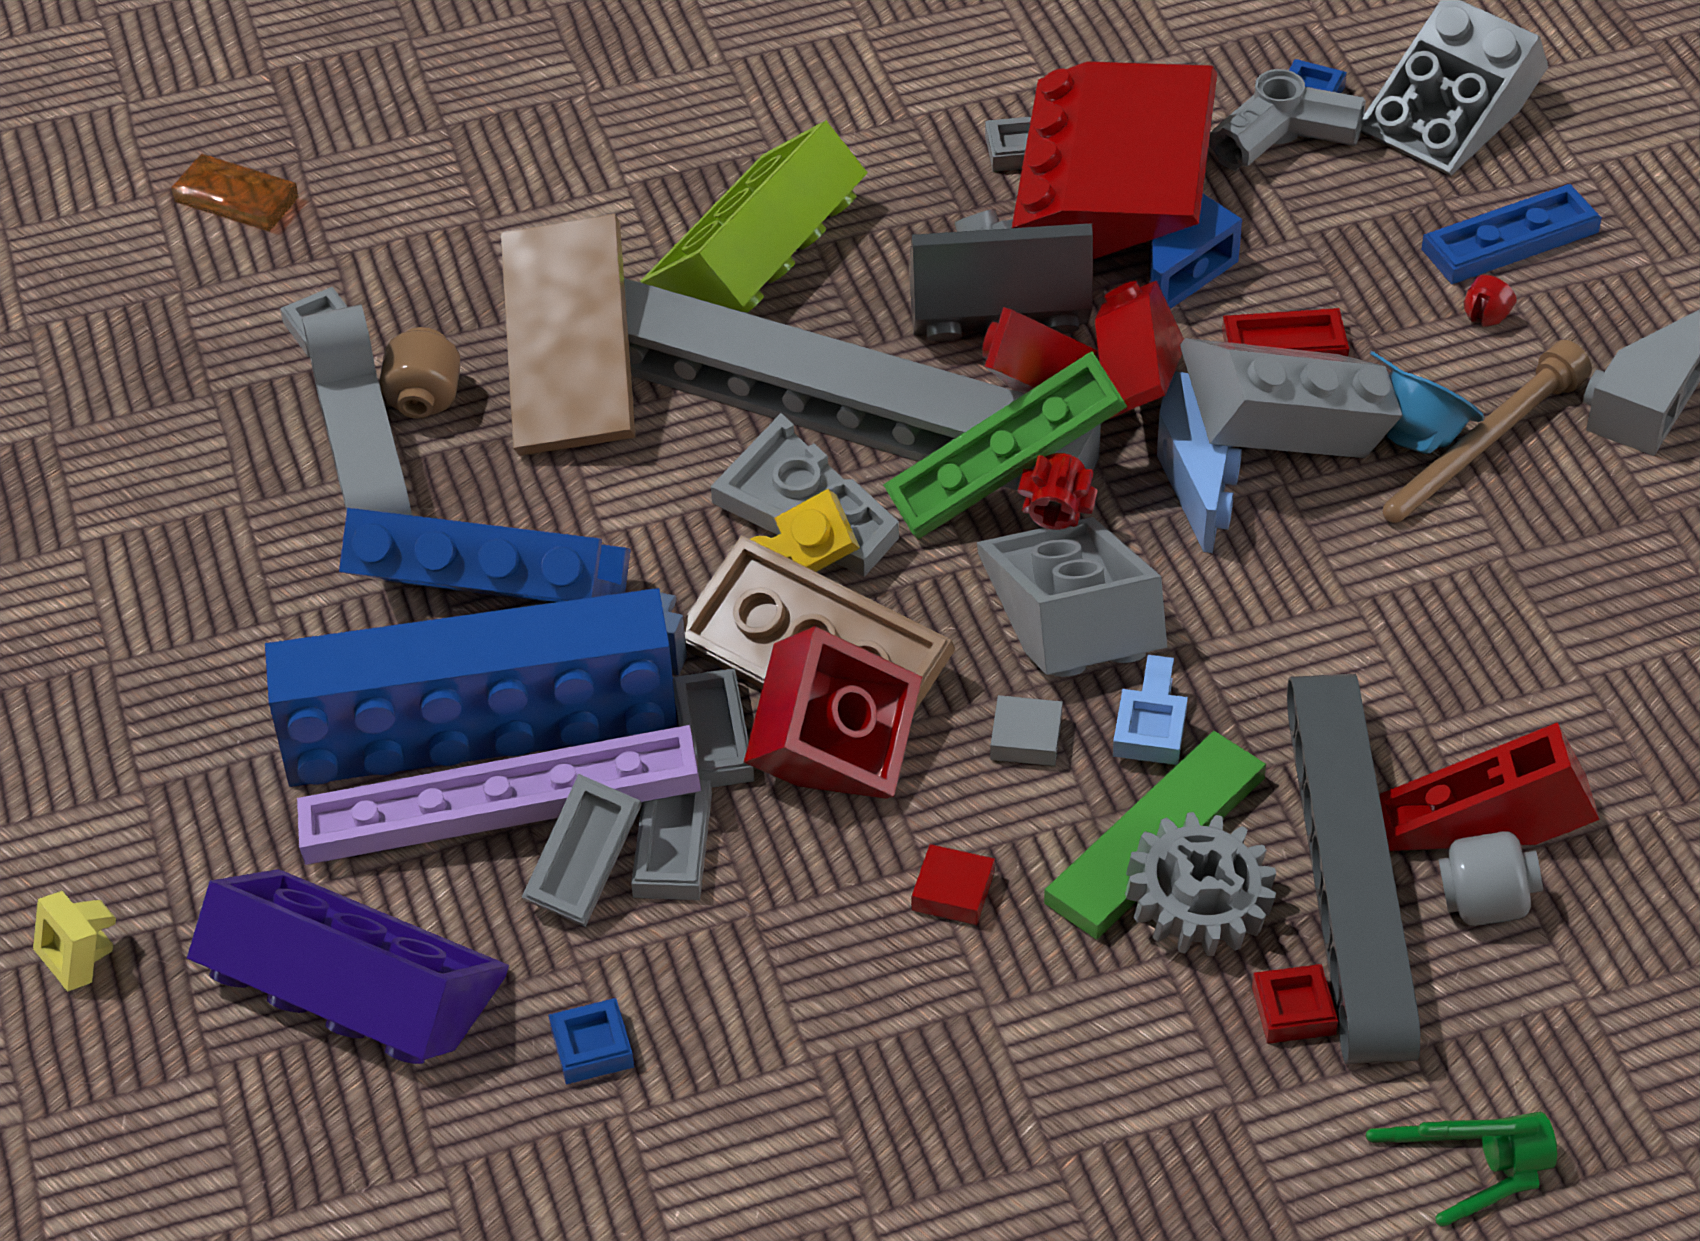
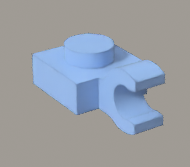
(1151, 719)

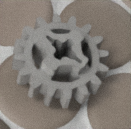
(1203, 882)

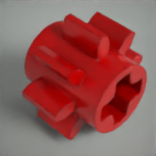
(1057, 491)

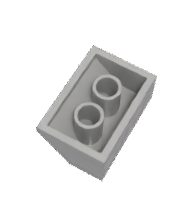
(1290, 398)

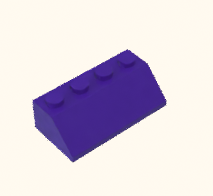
(343, 963)

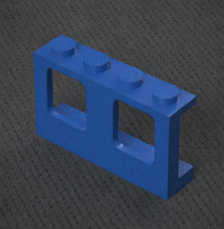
(480, 557)

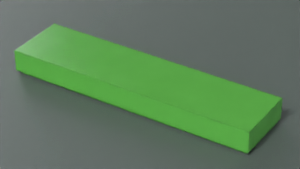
(1004, 445)
(1204, 782)

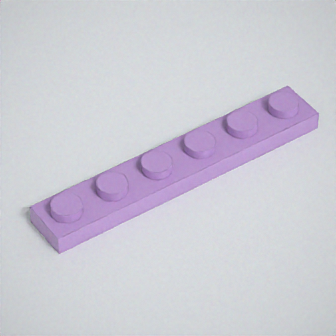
(491, 794)

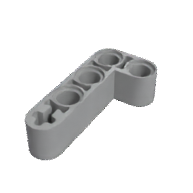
(355, 411)

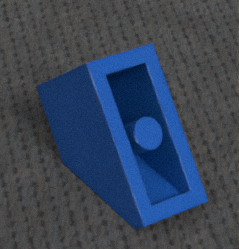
(1196, 254)

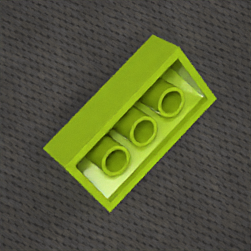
(762, 221)

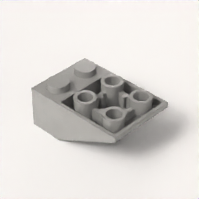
(1456, 86)

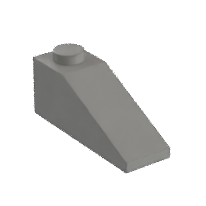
(1646, 386)

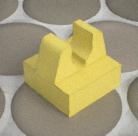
(71, 937)

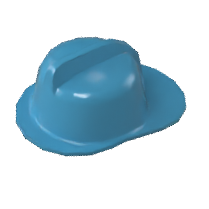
(1429, 411)

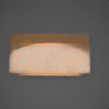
(235, 192)

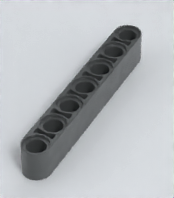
(1352, 871)

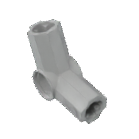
(1280, 113)

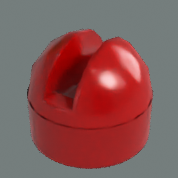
(1489, 300)

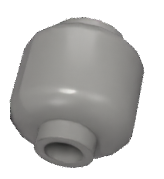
(1490, 878)

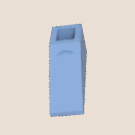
(1194, 465)

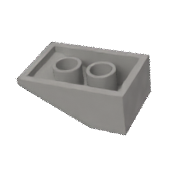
(1076, 596)

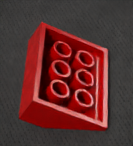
(1118, 150)

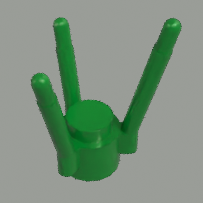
(1510, 1144)

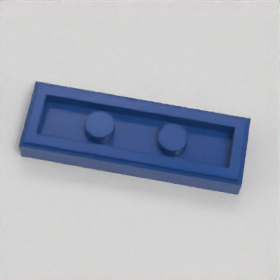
(1511, 233)

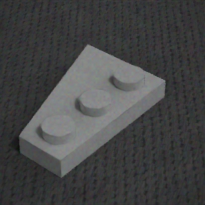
(784, 472)

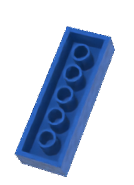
(470, 687)

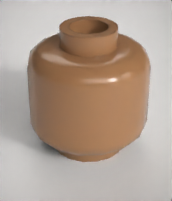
(421, 371)

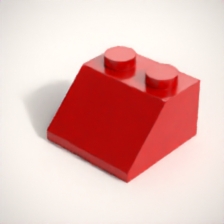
(833, 716)

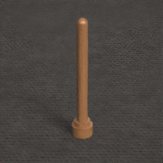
(1558, 371)

